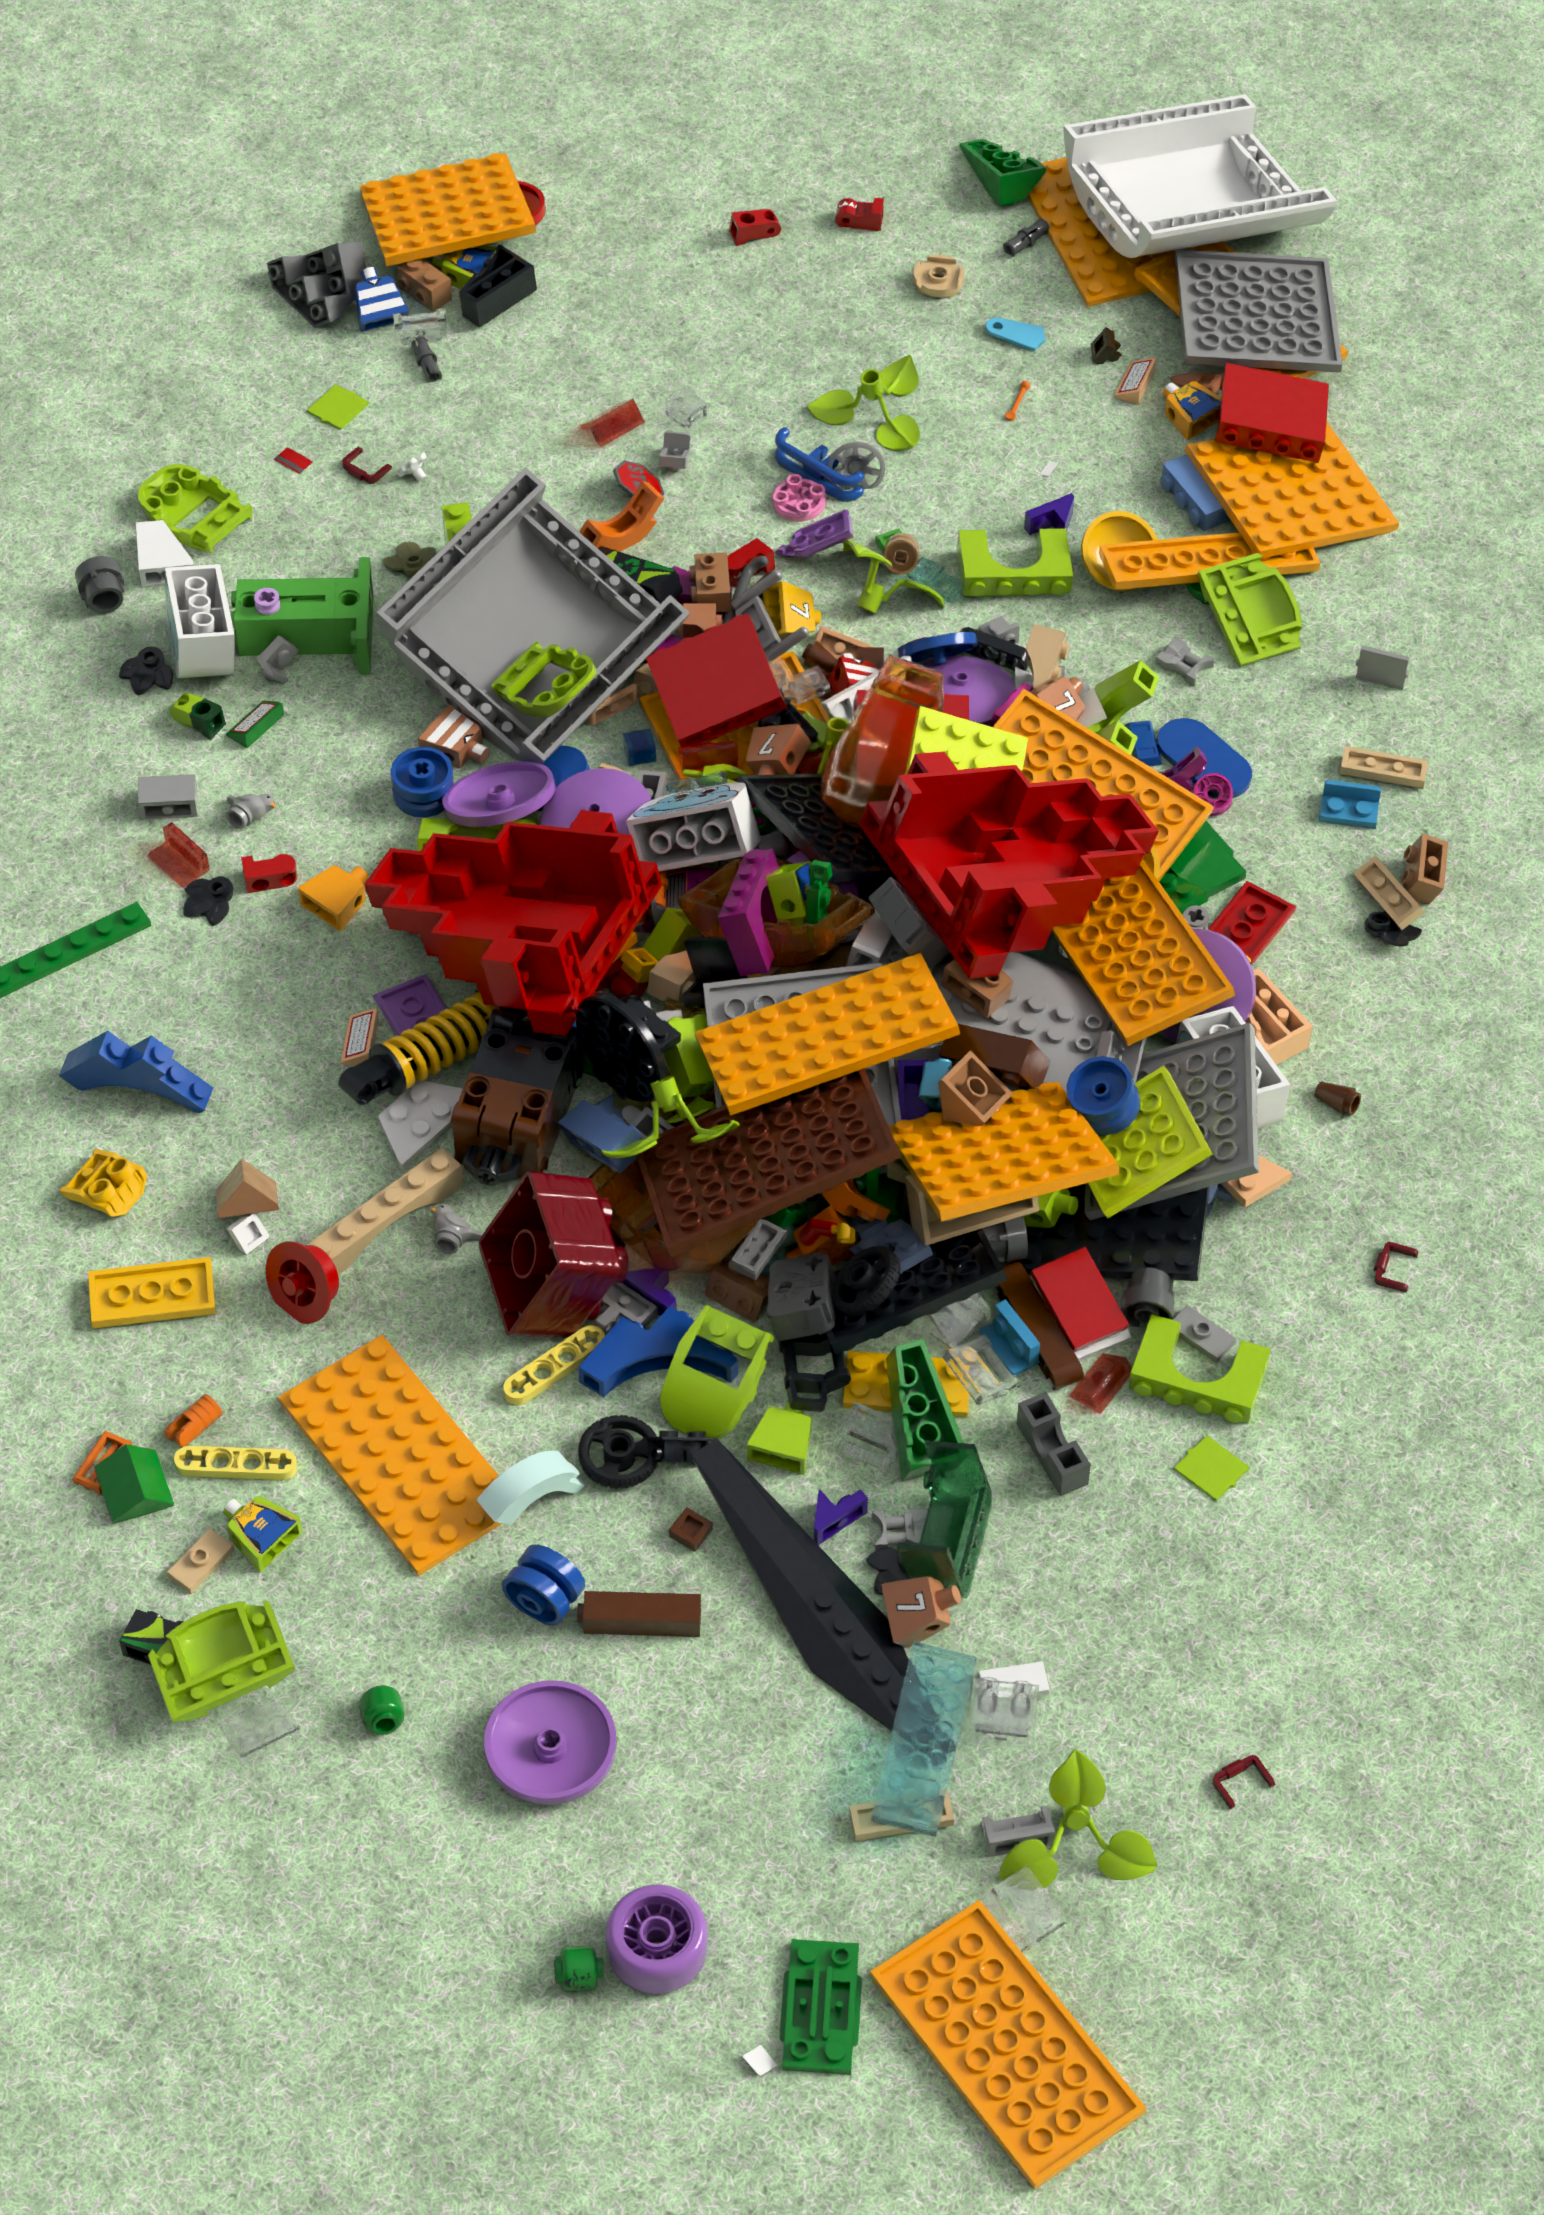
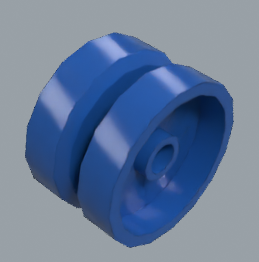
(421, 780)
(1104, 1094)
(543, 1584)

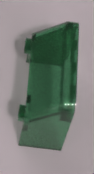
(954, 1517)

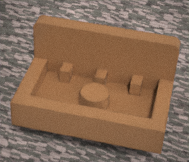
(738, 1291)

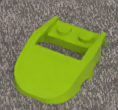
(181, 489)
(532, 663)
(704, 1404)

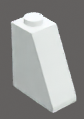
(157, 551)
(870, 942)

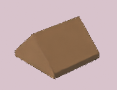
(971, 1092)
(246, 1192)

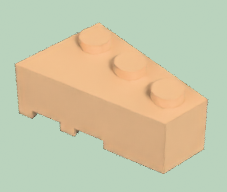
(1277, 1022)

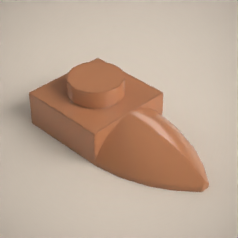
(1208, 380)

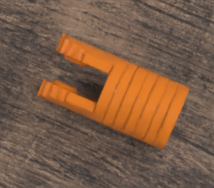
(193, 1421)

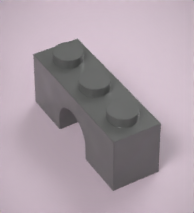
(1042, 1429)

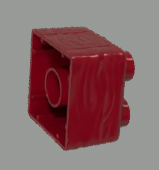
(551, 1255)

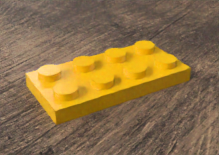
(151, 1292)
(871, 1384)

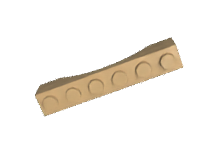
(1044, 653)
(671, 977)
(419, 1187)

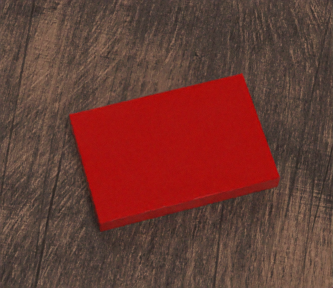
(1253, 919)
(1079, 1299)

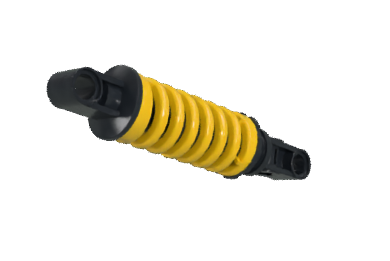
(431, 1046)

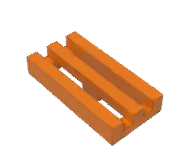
(79, 1477)

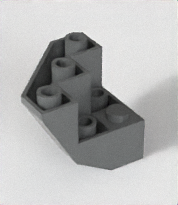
(322, 278)

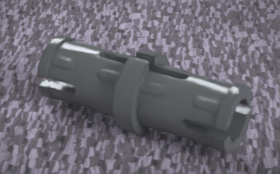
(1032, 233)
(426, 359)

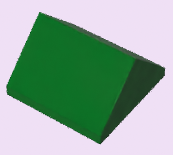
(133, 1483)

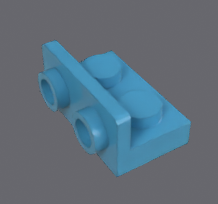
(1350, 804)
(1012, 1339)

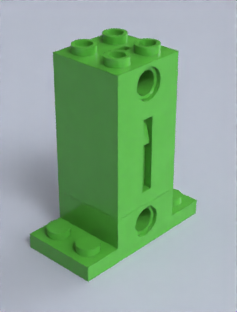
(312, 614)

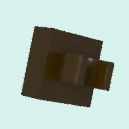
(1105, 347)

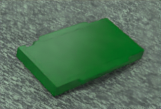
(1208, 862)
(821, 2007)

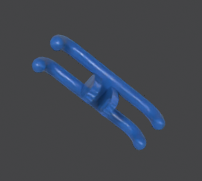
(816, 469)

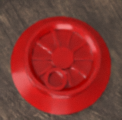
(301, 1280)

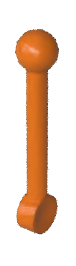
(1010, 416)

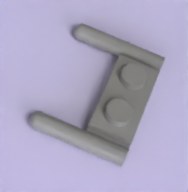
(751, 603)

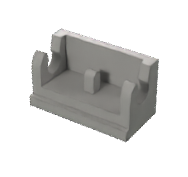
(1005, 1834)

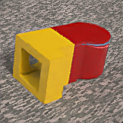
(634, 973)

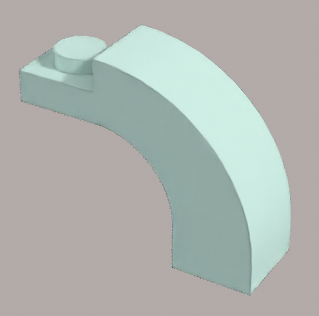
(526, 1482)

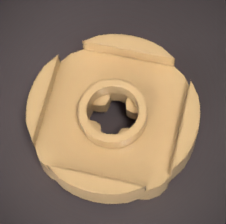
(927, 283)

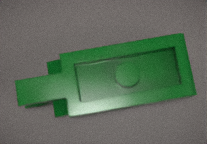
(817, 892)

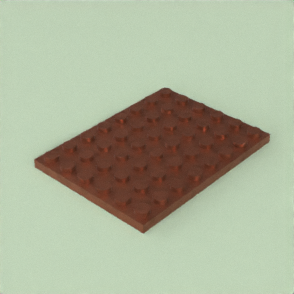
(767, 1163)

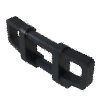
(809, 1382)

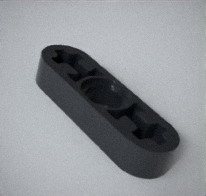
(1014, 653)

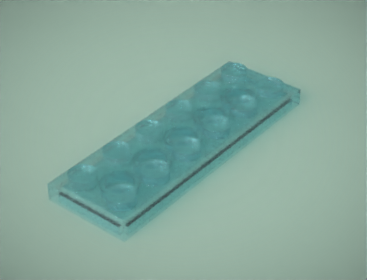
(924, 1739)

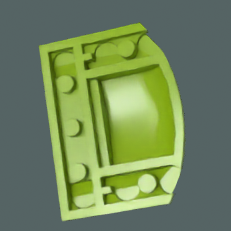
(1252, 608)
(220, 1658)

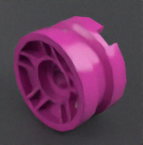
(1212, 783)

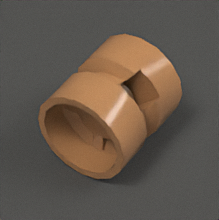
(902, 552)

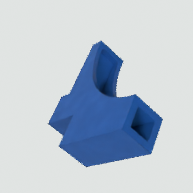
(142, 1066)
(633, 1350)

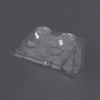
(956, 1324)
(1003, 1713)

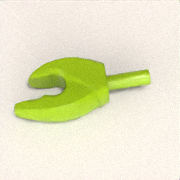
(731, 771)

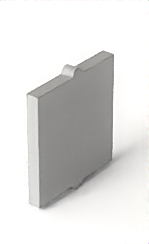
(1382, 667)

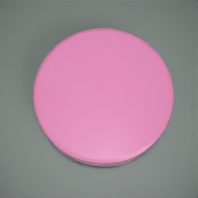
(799, 499)

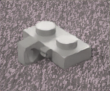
(625, 1302)

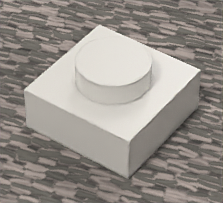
(248, 1233)

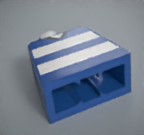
(377, 300)

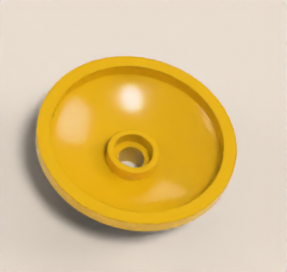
(1111, 529)

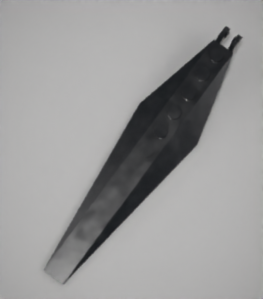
(824, 1611)

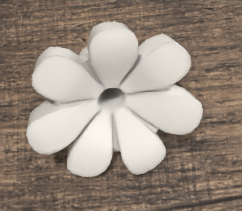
(413, 467)

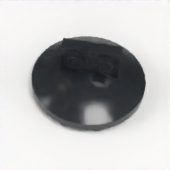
(624, 1044)

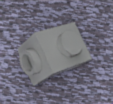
(675, 450)

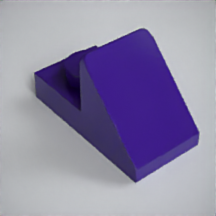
(1054, 513)
(908, 1089)
(651, 1285)
(832, 1518)

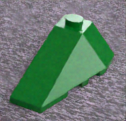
(1002, 172)

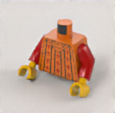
(825, 1234)

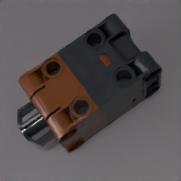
(514, 1099)

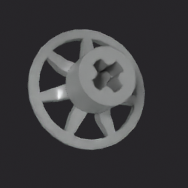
(855, 460)

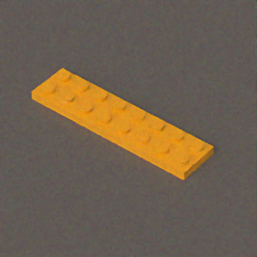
(1180, 559)

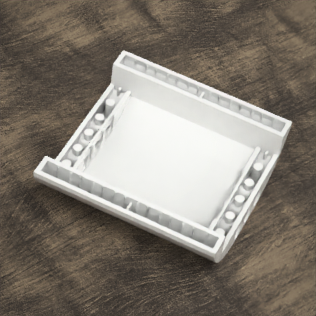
(1184, 178)

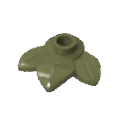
(409, 558)

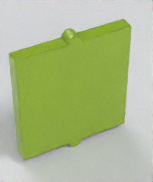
(338, 406)
(1211, 1468)

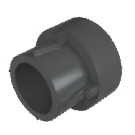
(100, 583)
(1008, 1239)
(1146, 1294)

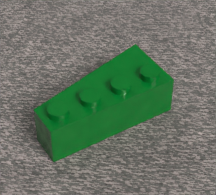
(918, 1407)

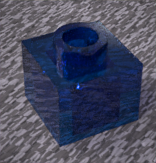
(639, 747)

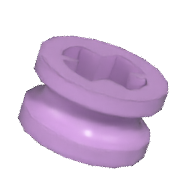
(267, 601)

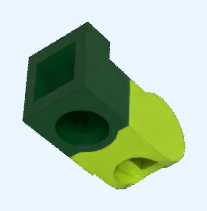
(198, 714)

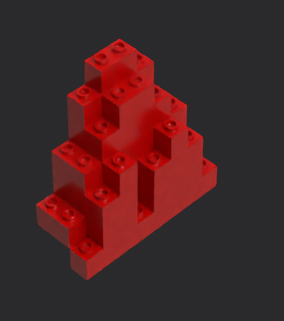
(1002, 855)
(524, 912)

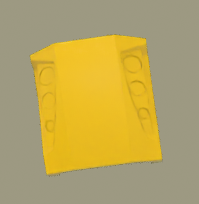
(107, 1183)

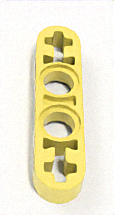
(551, 1362)
(236, 1458)

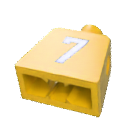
(790, 608)

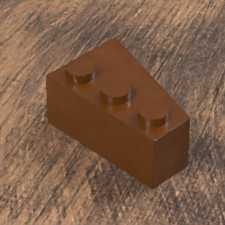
(1008, 1057)

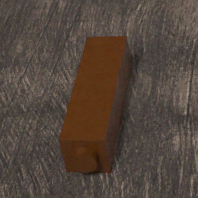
(640, 1613)

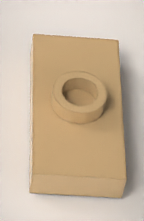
(200, 1561)

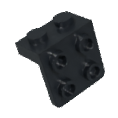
(710, 963)

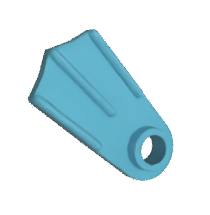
(1017, 333)

